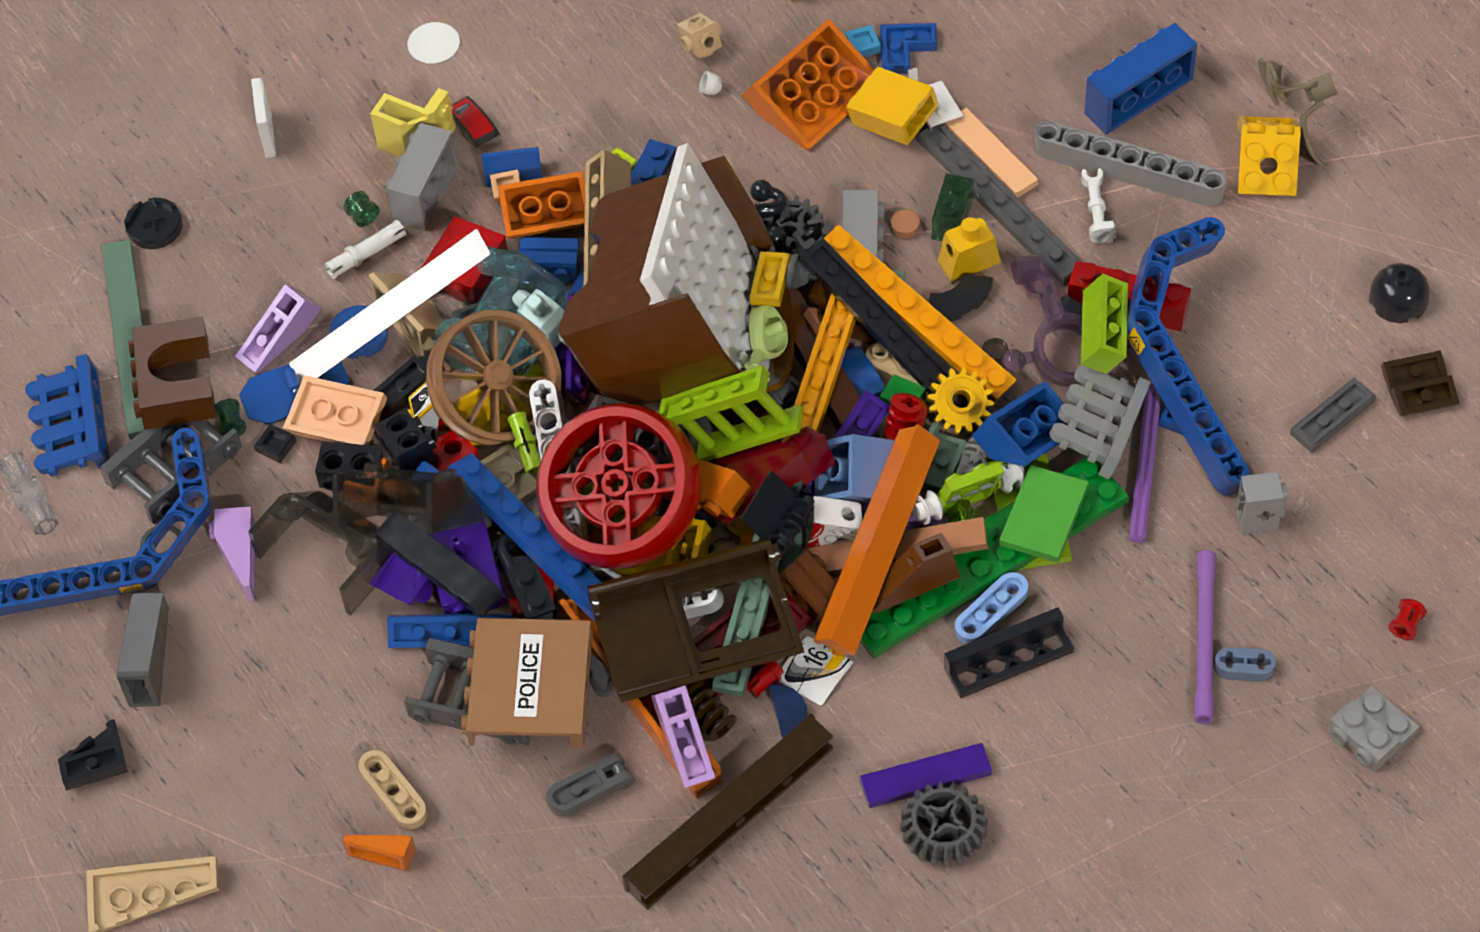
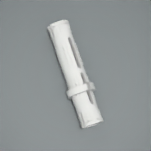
(356, 254)

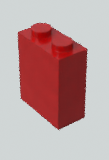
(472, 282)

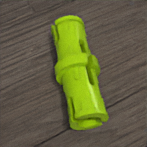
(519, 426)

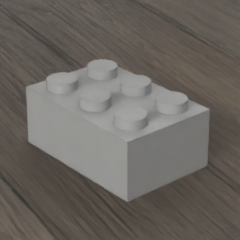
(422, 176)

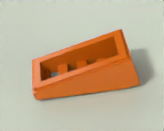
(386, 850)

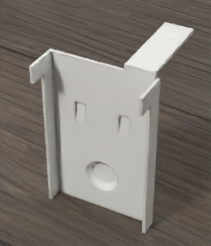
(947, 107)

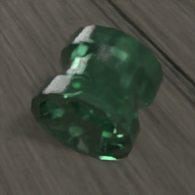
(361, 208)

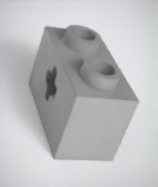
(1261, 502)

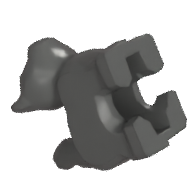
(819, 230)

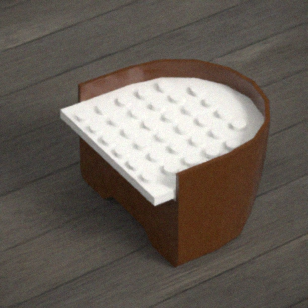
(672, 286)

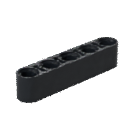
(438, 564)

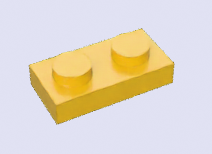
(770, 279)

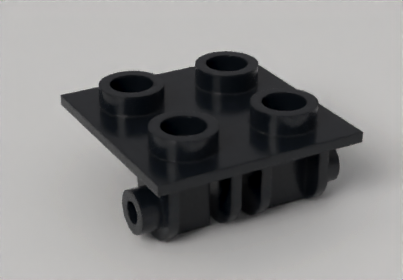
(777, 512)

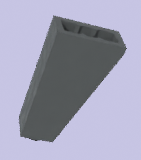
(144, 650)

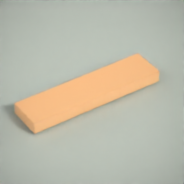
(993, 153)

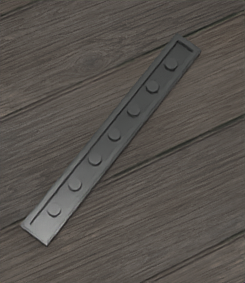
(1000, 201)

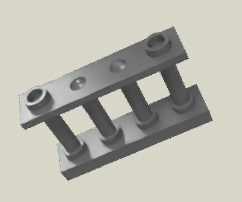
(143, 449)
(444, 656)

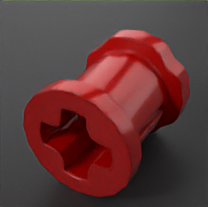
(1409, 631)

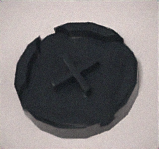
(153, 223)

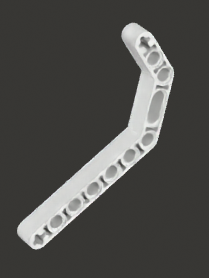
(542, 416)

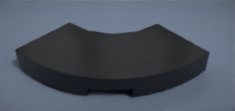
(963, 298)

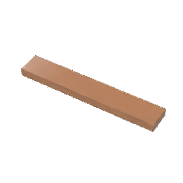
(961, 536)

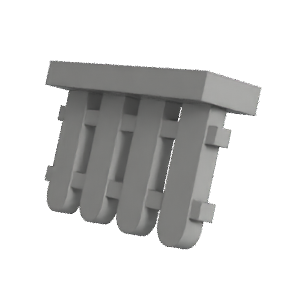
(1100, 428)

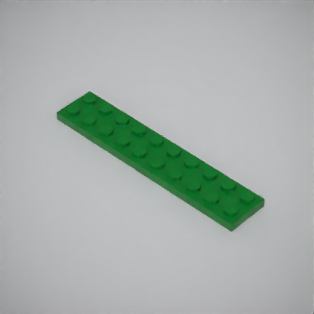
(984, 567)

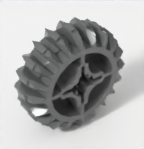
(935, 809)

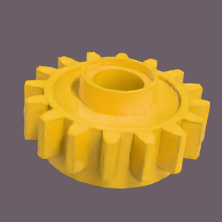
(968, 387)

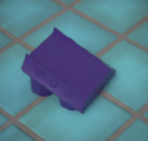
(402, 582)

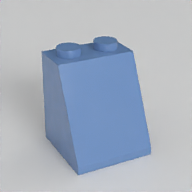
(856, 468)

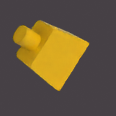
(968, 249)

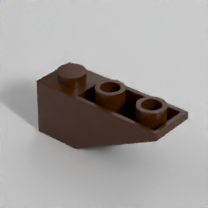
(918, 571)

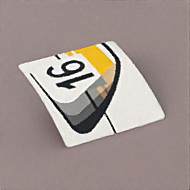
(814, 671)

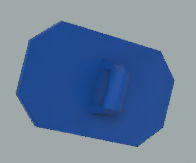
(272, 393)

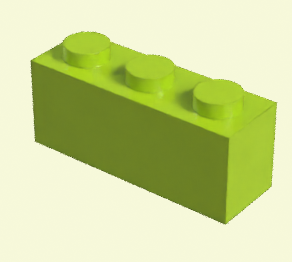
(1104, 324)

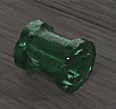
(229, 416)

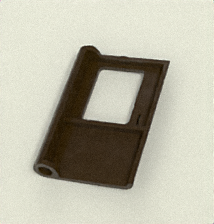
(649, 632)

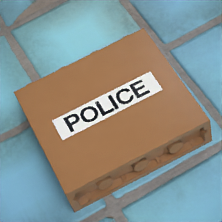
(528, 678)

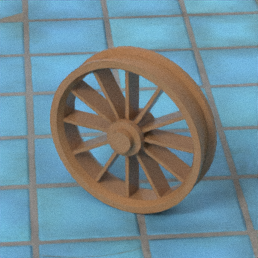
(494, 374)

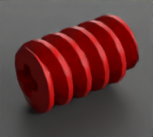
(904, 412)

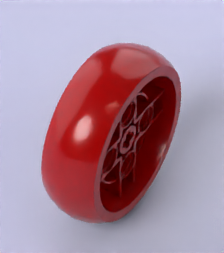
(615, 428)

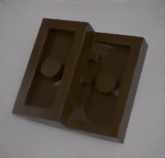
(1419, 383)

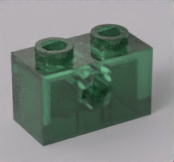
(952, 204)

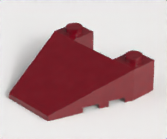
(796, 460)

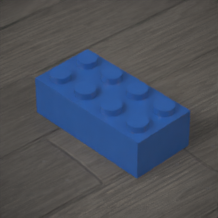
(1140, 78)

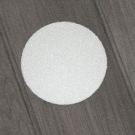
(433, 42)

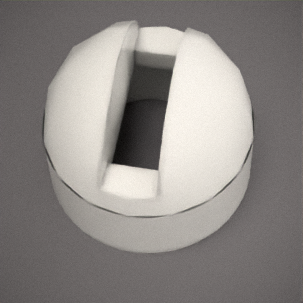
(710, 84)

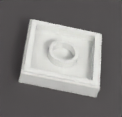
(263, 117)

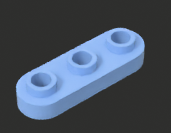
(993, 598)

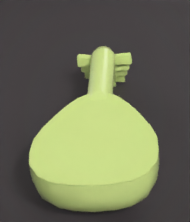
(767, 335)

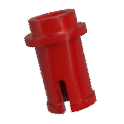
(763, 678)

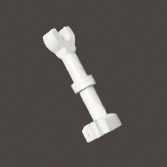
(1101, 230)

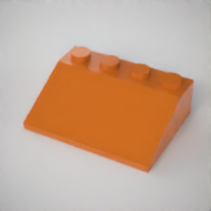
(810, 86)

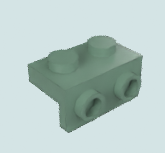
(944, 460)

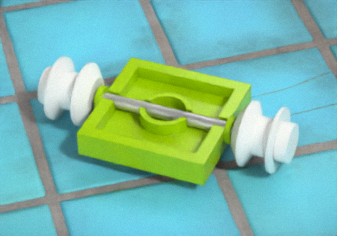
(971, 486)

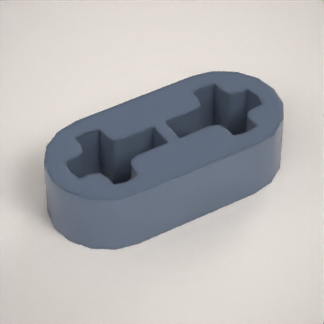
(1244, 664)

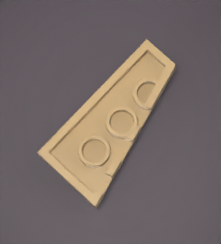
(140, 890)

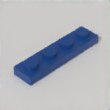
(416, 629)

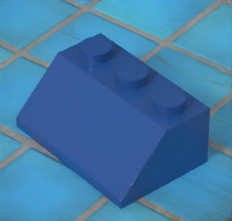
(1022, 427)

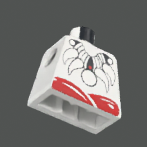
(832, 522)

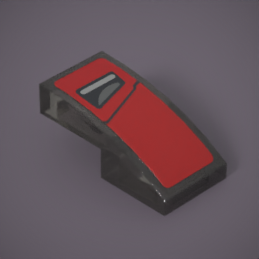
(473, 122)

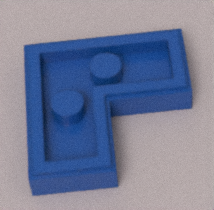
(901, 39)

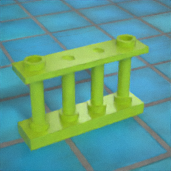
(732, 393)

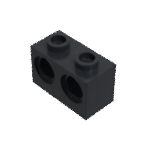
(405, 440)
(344, 456)

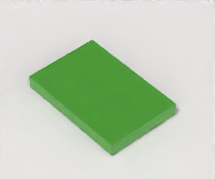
(1044, 513)

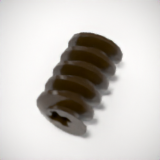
(709, 715)

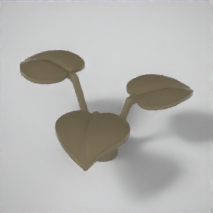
(1316, 89)

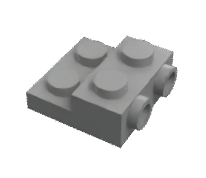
(1372, 728)

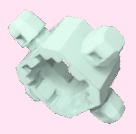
(541, 312)

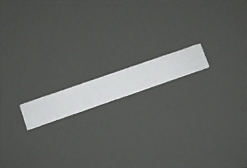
(391, 307)

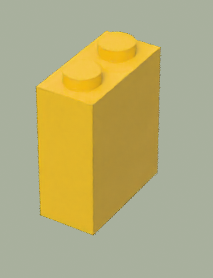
(892, 105)

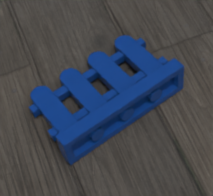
(89, 425)

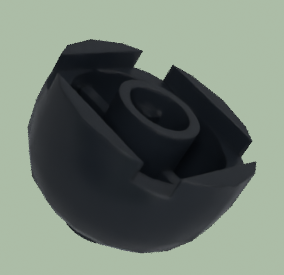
(1399, 293)

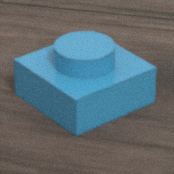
(864, 40)

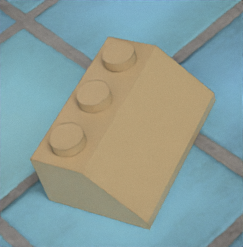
(417, 325)

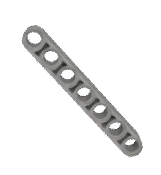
(1130, 163)

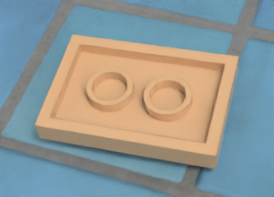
(334, 412)

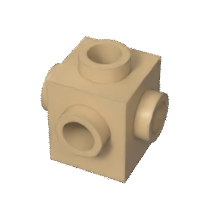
(700, 35)

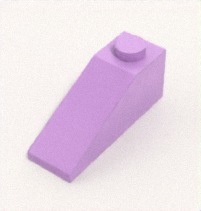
(278, 328)
(234, 544)
(683, 736)

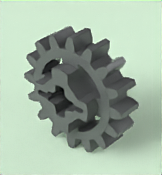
(792, 218)

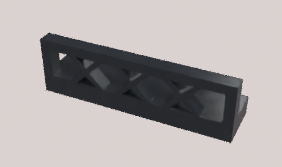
(1007, 642)

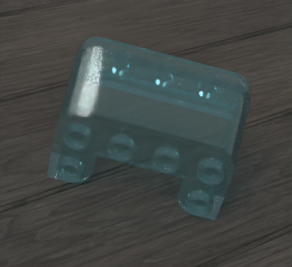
(511, 273)

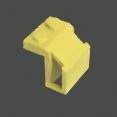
(403, 118)

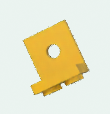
(1263, 139)

